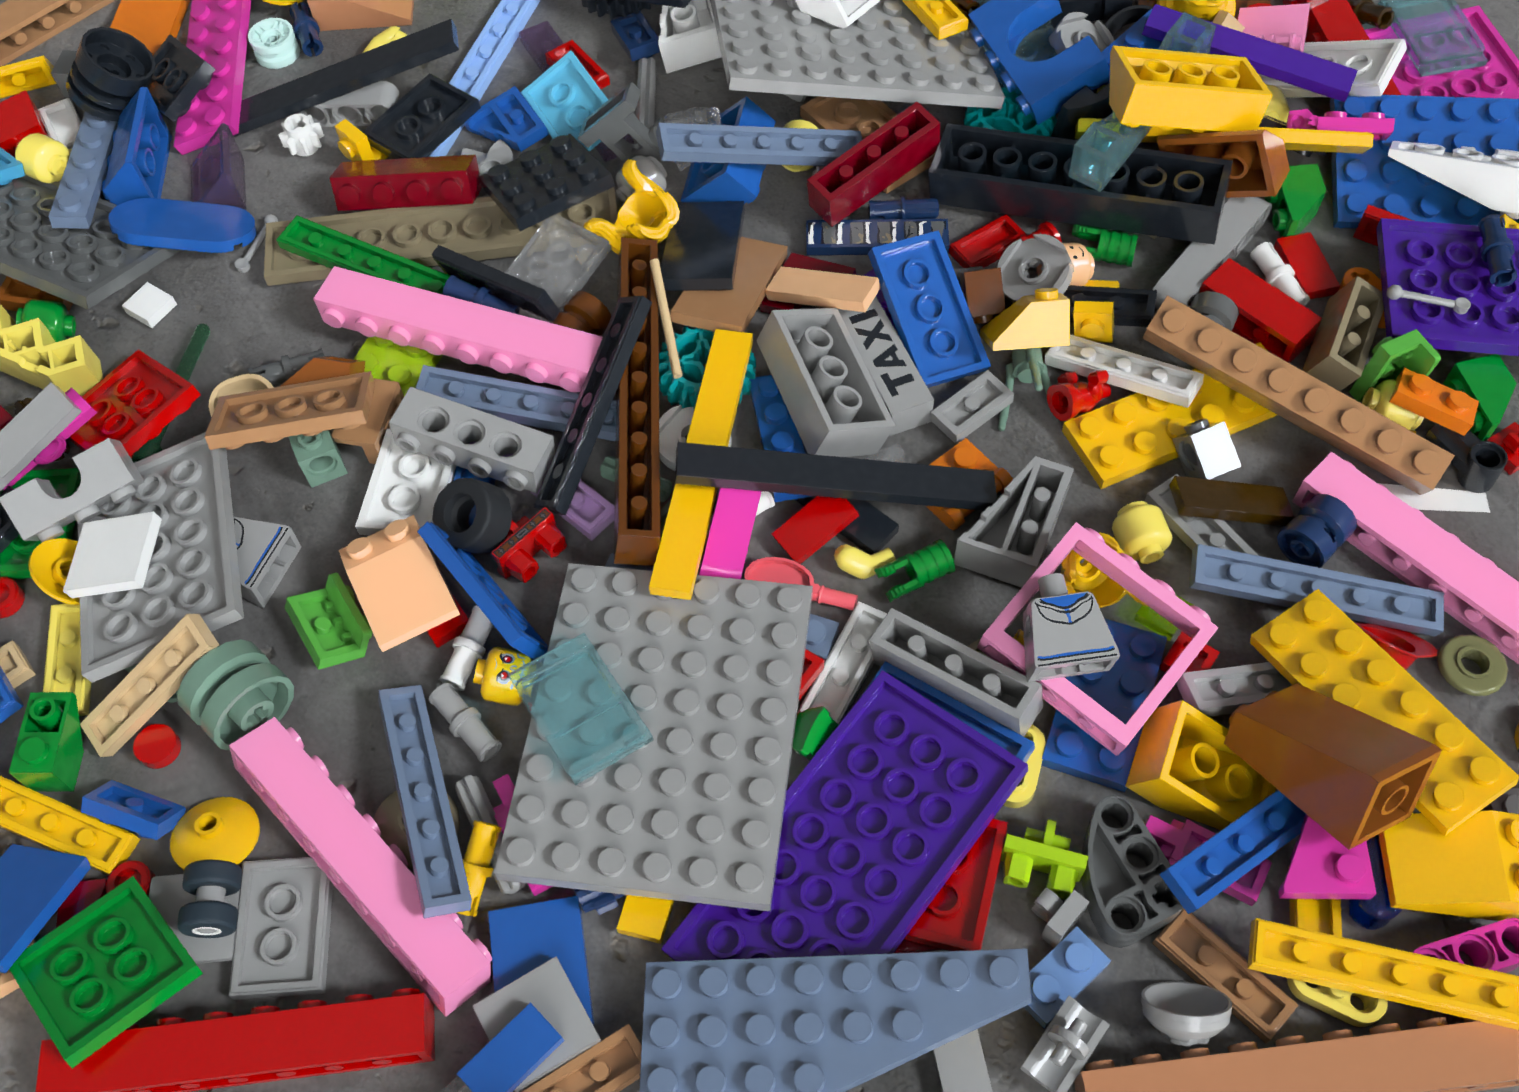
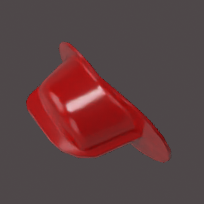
(1399, 644)

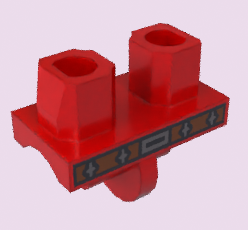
(523, 541)

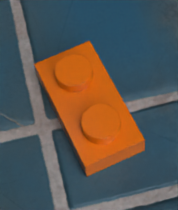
(1434, 401)

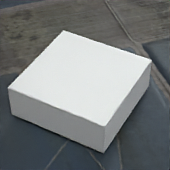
(149, 305)

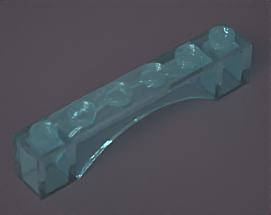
(1108, 142)

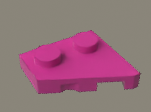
(1327, 868)

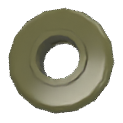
(1482, 652)

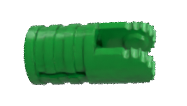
(1112, 246)
(920, 566)

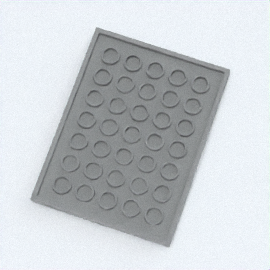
(877, 57)
(707, 797)

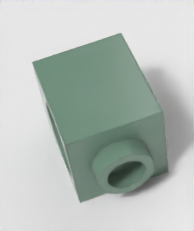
(318, 457)

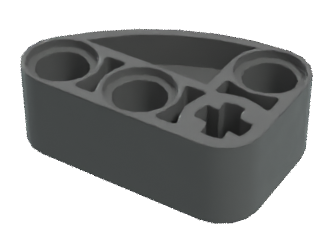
(1115, 884)

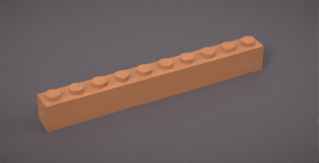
(1423, 1059)

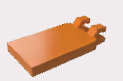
(150, 20)

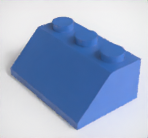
(138, 152)
(729, 180)

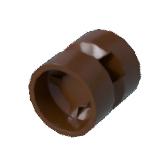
(584, 314)

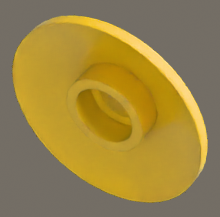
(50, 567)
(230, 839)

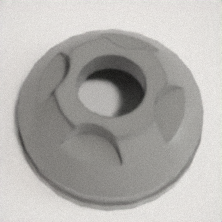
(1186, 1011)

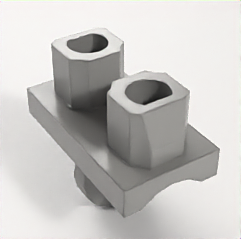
(1065, 1047)

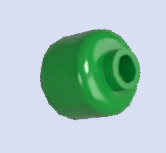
(53, 316)

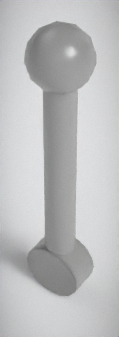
(242, 264)
(1460, 305)

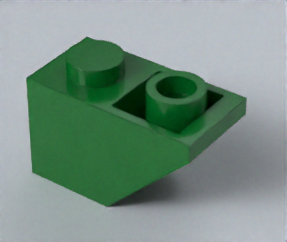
(1297, 199)
(1489, 383)
(49, 743)

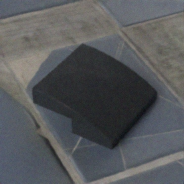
(1082, 105)

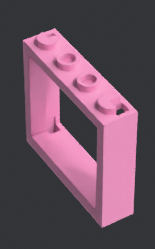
(1153, 592)

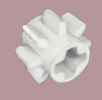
(301, 135)

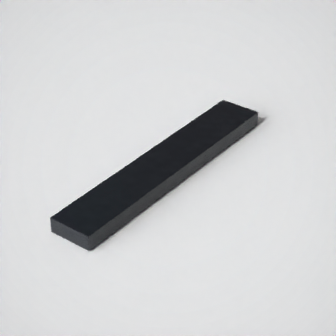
(592, 404)

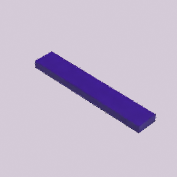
(1266, 56)

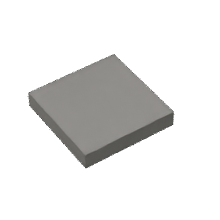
(556, 1000)

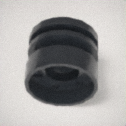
(108, 72)

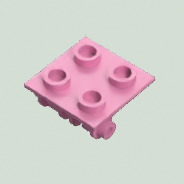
(1277, 24)

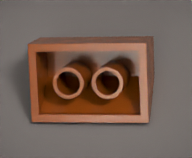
(1257, 157)

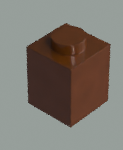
(983, 293)

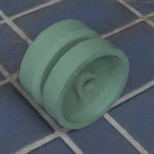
(234, 691)

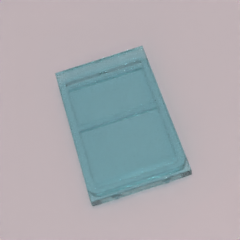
(1436, 35)
(580, 708)

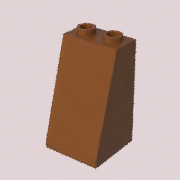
(1333, 761)

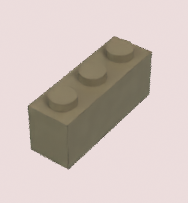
(1345, 334)

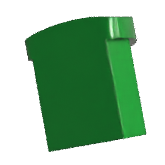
(812, 731)

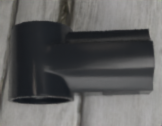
(1477, 461)

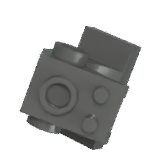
(615, 121)

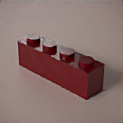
(873, 164)
(406, 182)

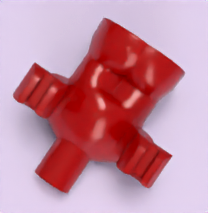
(1075, 397)

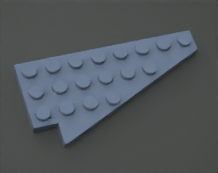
(816, 1017)

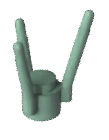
(1028, 368)

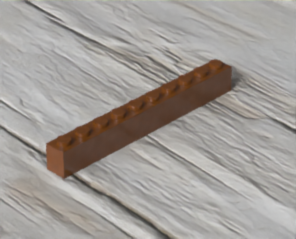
(638, 418)

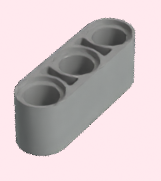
(358, 107)

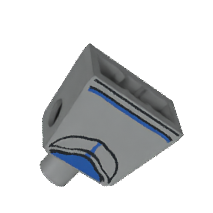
(263, 557)
(1065, 633)

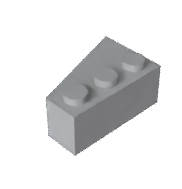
(1018, 527)

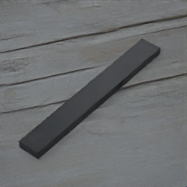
(348, 75)
(834, 476)

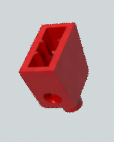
(17, 120)

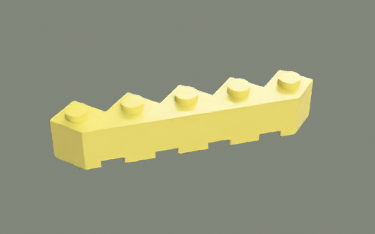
(36, 358)

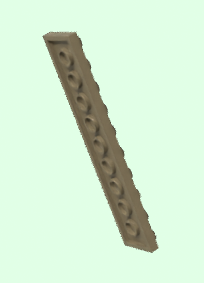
(415, 232)

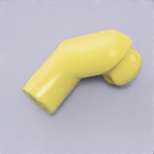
(386, 36)
(860, 563)

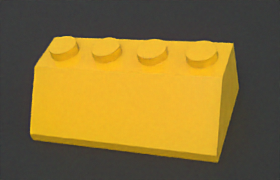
(1185, 90)

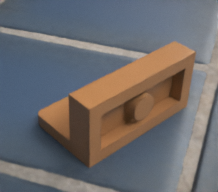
(370, 436)

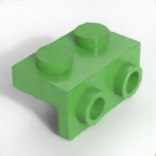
(1390, 359)
(330, 623)

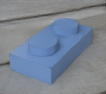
(1064, 974)

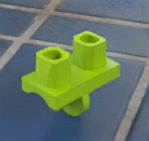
(1044, 853)

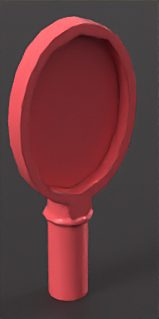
(790, 572)

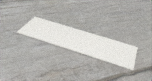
(1441, 499)

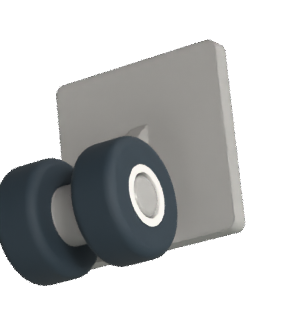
(201, 907)

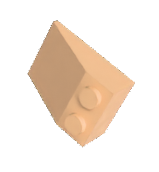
(398, 583)

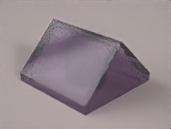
(219, 171)

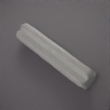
(647, 84)
(479, 808)

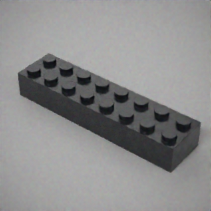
(1029, 178)

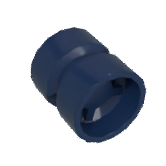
(1317, 531)

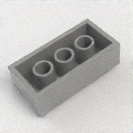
(824, 382)

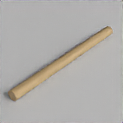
(666, 319)

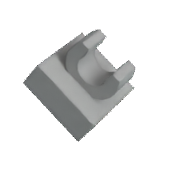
(1059, 915)

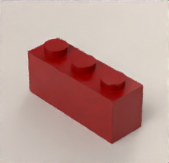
(1264, 311)

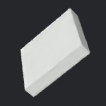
(112, 555)

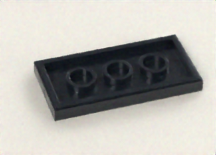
(703, 246)

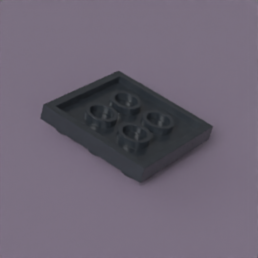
(546, 181)

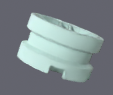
(274, 43)

